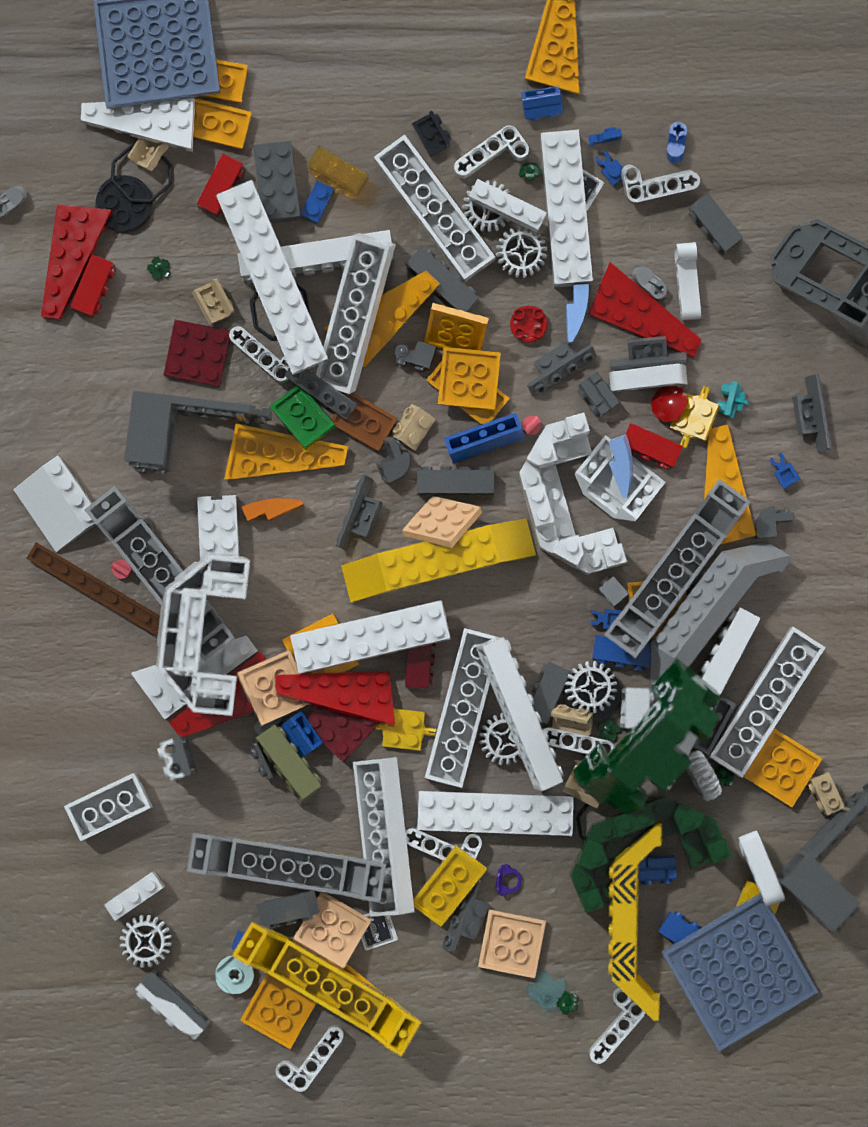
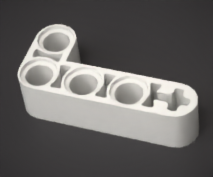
(488, 154)
(663, 190)
(687, 280)
(261, 353)
(648, 377)
(577, 740)
(440, 844)
(761, 868)
(615, 1030)
(315, 1056)

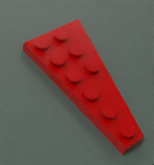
(72, 245)
(632, 309)
(347, 693)
(192, 722)

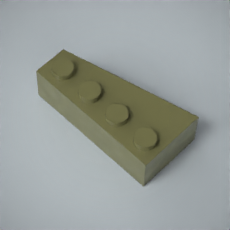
(288, 764)

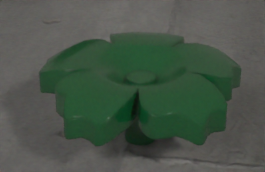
(530, 170)
(158, 267)
(608, 729)
(724, 777)
(568, 1002)

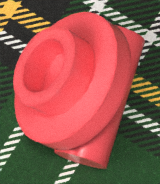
(531, 425)
(121, 569)

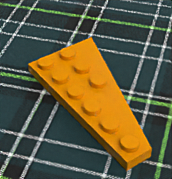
(555, 48)
(395, 310)
(269, 452)
(724, 466)

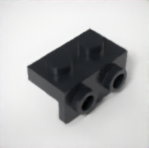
(431, 133)

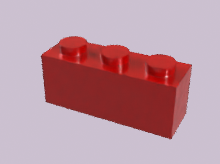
(222, 179)
(93, 286)
(653, 446)

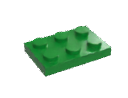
(302, 416)

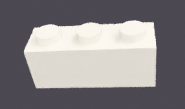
(134, 895)

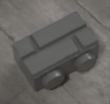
(598, 394)

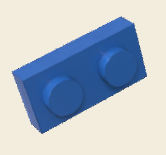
(317, 202)

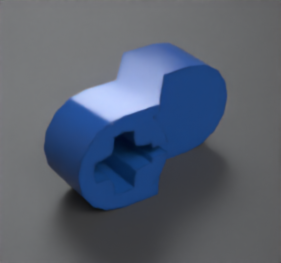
(678, 134)

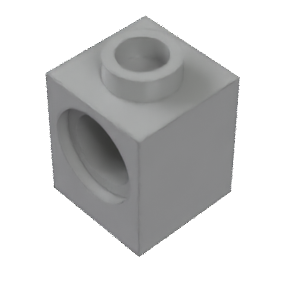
(612, 590)

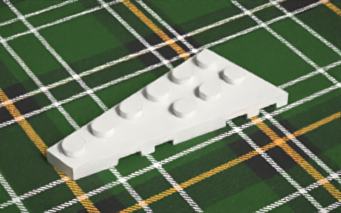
(156, 122)
(166, 697)

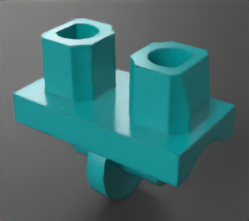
(734, 402)

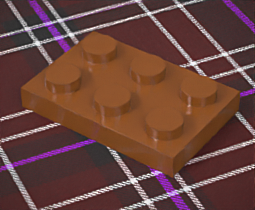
(366, 422)

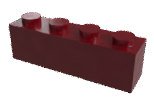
(418, 667)

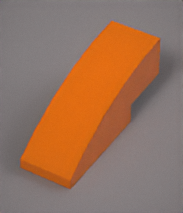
(271, 508)

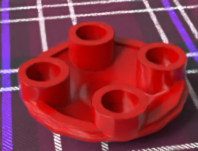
(528, 323)
(669, 403)

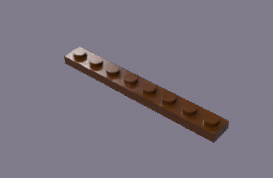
(94, 588)

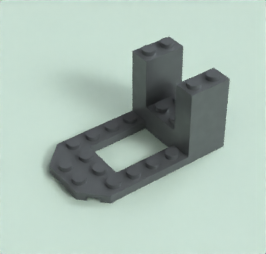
(796, 255)
(155, 421)
(814, 886)

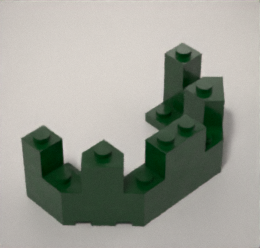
(652, 743)
(611, 836)

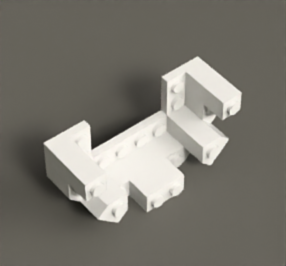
(547, 503)
(182, 630)

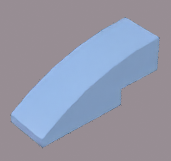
(576, 311)
(622, 464)

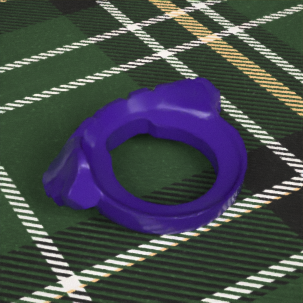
(502, 889)

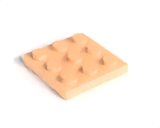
(442, 521)
(260, 688)
(333, 931)
(512, 943)

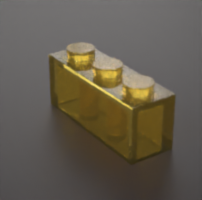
(337, 172)

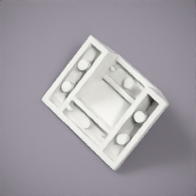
(601, 487)

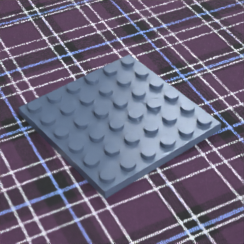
(155, 50)
(739, 972)

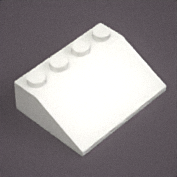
(56, 503)

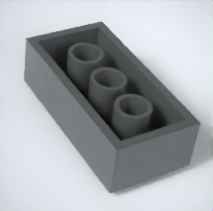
(277, 181)
(451, 288)

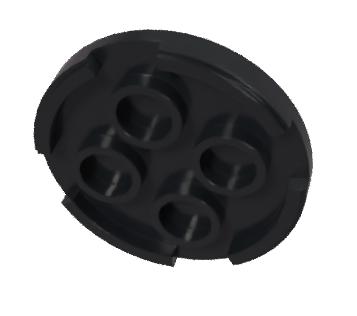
(126, 215)
(608, 710)

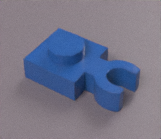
(610, 134)
(611, 170)
(785, 474)
(607, 618)

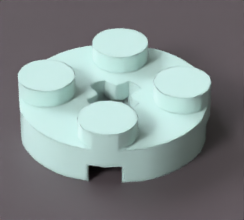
(234, 985)

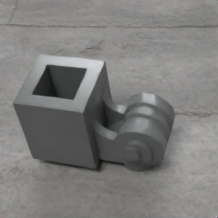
(420, 358)

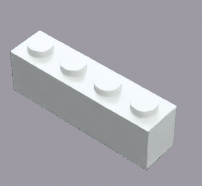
(507, 206)

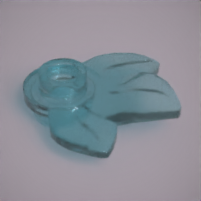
(546, 987)

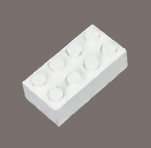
(634, 705)
(108, 806)

